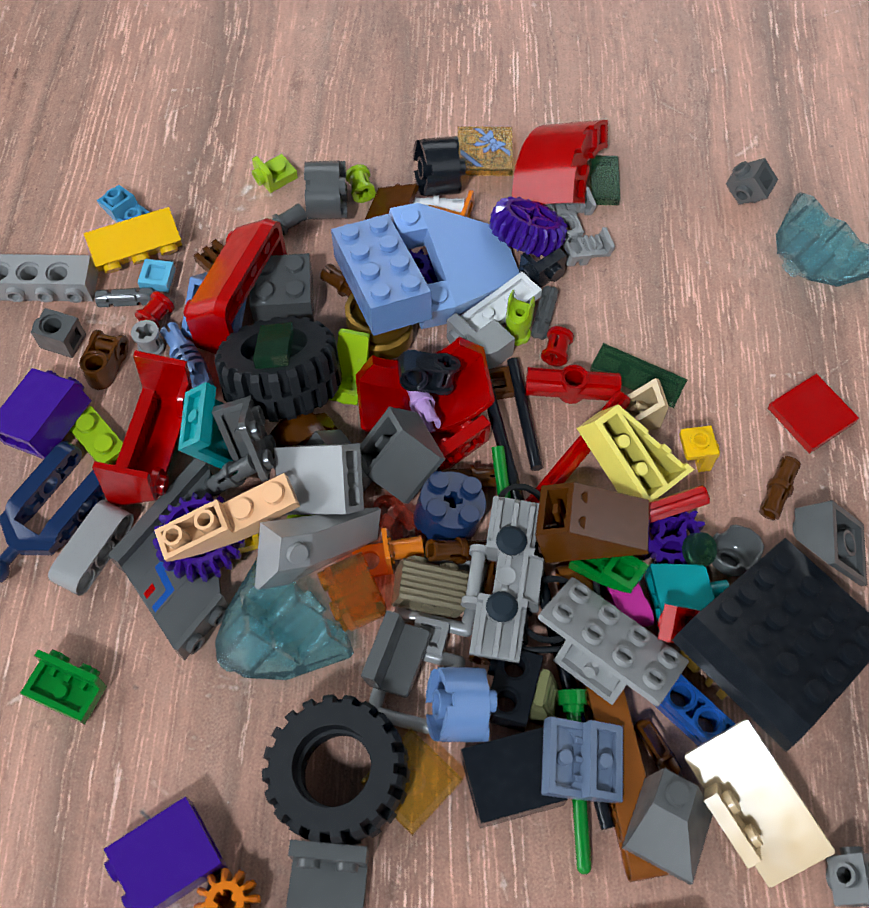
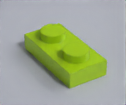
(96, 437)

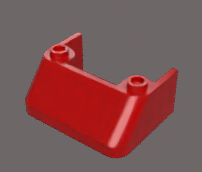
(231, 280)
(151, 434)

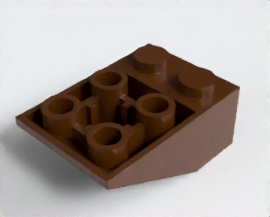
(590, 523)

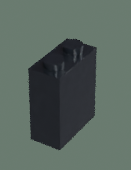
(507, 778)

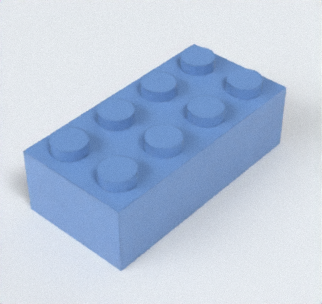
(381, 274)

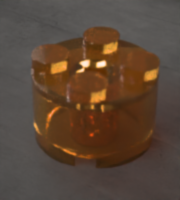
(352, 592)

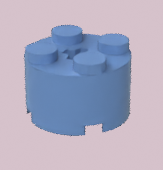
(460, 704)

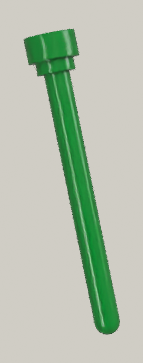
(573, 705)

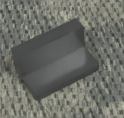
(395, 656)

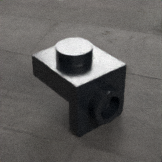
(545, 270)

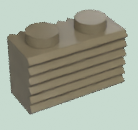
(429, 587)

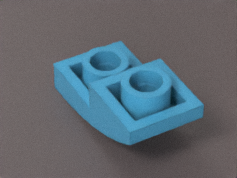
(121, 204)

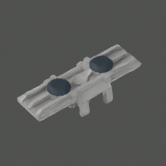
(517, 582)

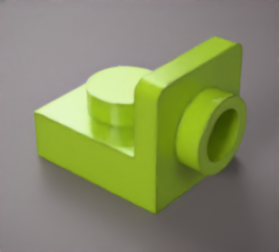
(273, 173)

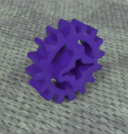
(670, 548)

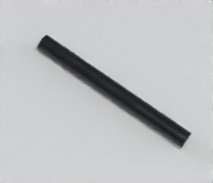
(525, 415)

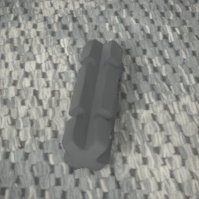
(123, 297)
(544, 312)

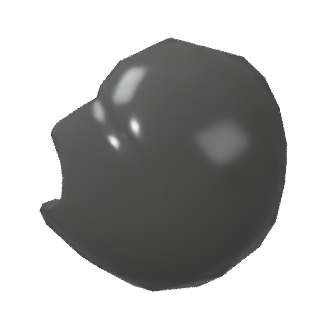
(737, 550)

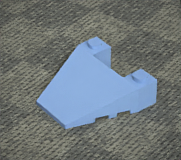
(463, 254)

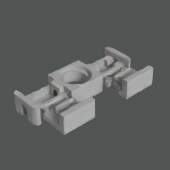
(581, 248)

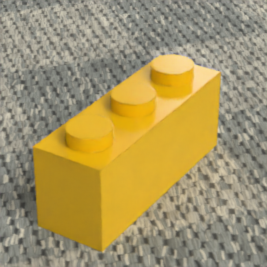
(133, 240)

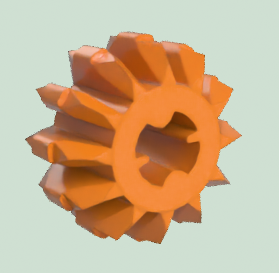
(226, 886)

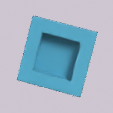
(157, 275)

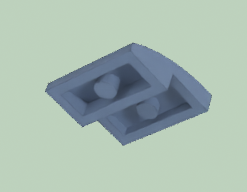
(582, 760)

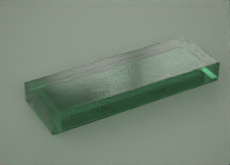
(637, 372)

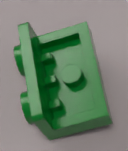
(63, 686)

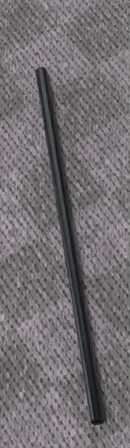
(567, 680)

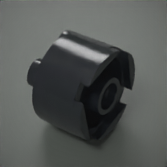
(438, 166)

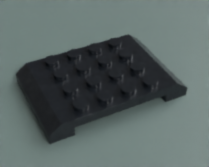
(781, 642)

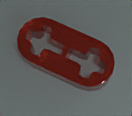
(402, 515)

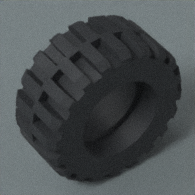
(284, 390)
(291, 755)

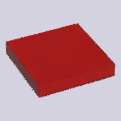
(813, 413)

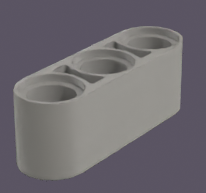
(89, 547)

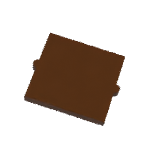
(391, 197)

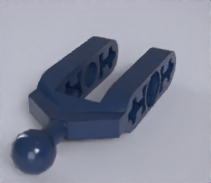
(32, 497)

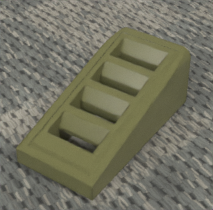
(545, 698)

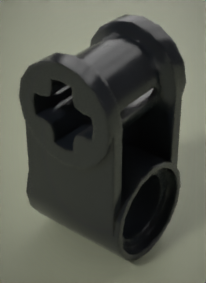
(427, 371)

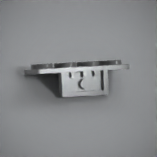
(609, 647)

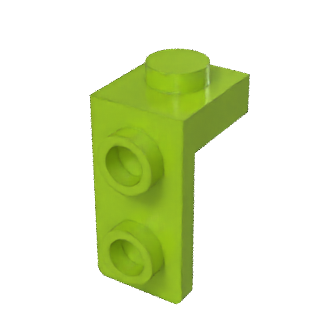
(353, 354)

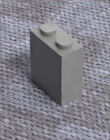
(323, 477)

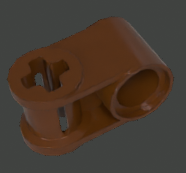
(103, 359)

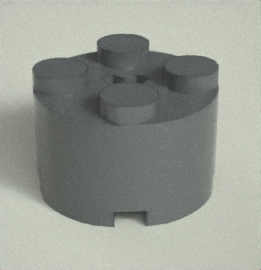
(325, 189)

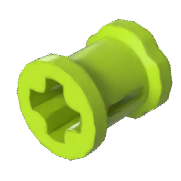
(359, 179)

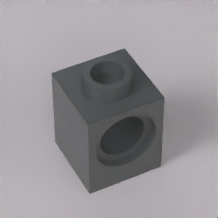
(58, 332)

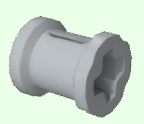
(147, 337)

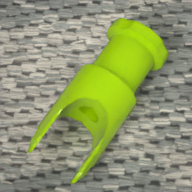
(519, 318)

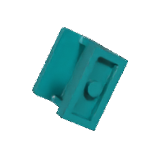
(199, 430)

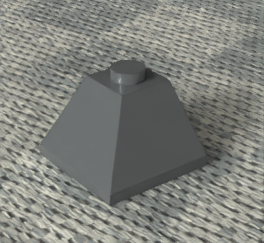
(833, 537)
(669, 825)

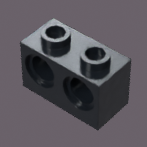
(518, 689)

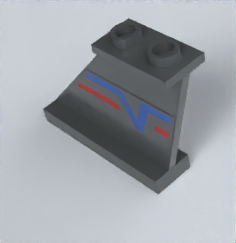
(180, 607)

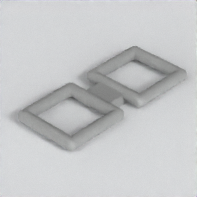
(439, 629)

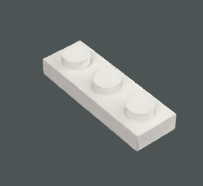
(495, 304)

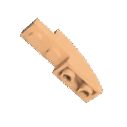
(227, 522)

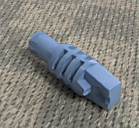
(186, 350)

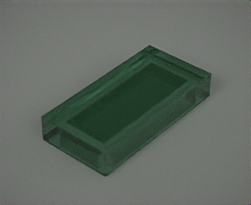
(605, 180)
(273, 345)

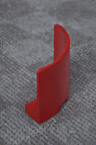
(555, 160)
(473, 392)

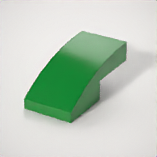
(614, 572)

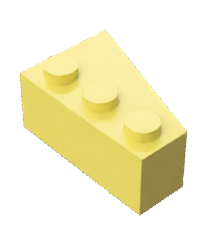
(630, 455)

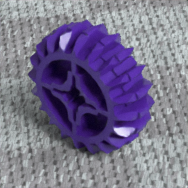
(527, 226)
(211, 560)

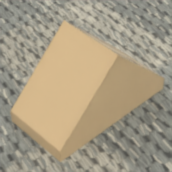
(648, 404)

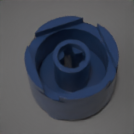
(449, 506)

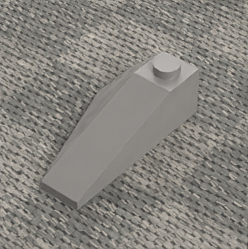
(307, 543)

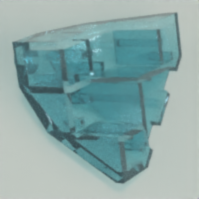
(820, 245)
(278, 633)

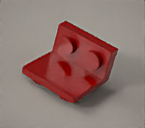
(462, 440)

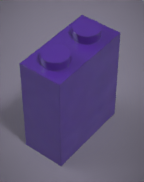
(41, 412)
(164, 857)

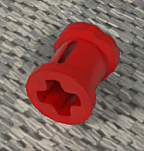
(155, 308)
(557, 346)

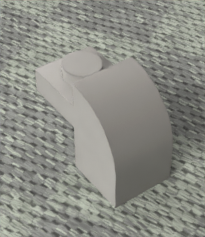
(493, 337)

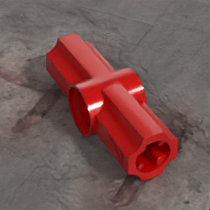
(555, 384)

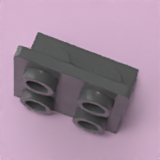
(327, 875)

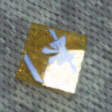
(486, 150)

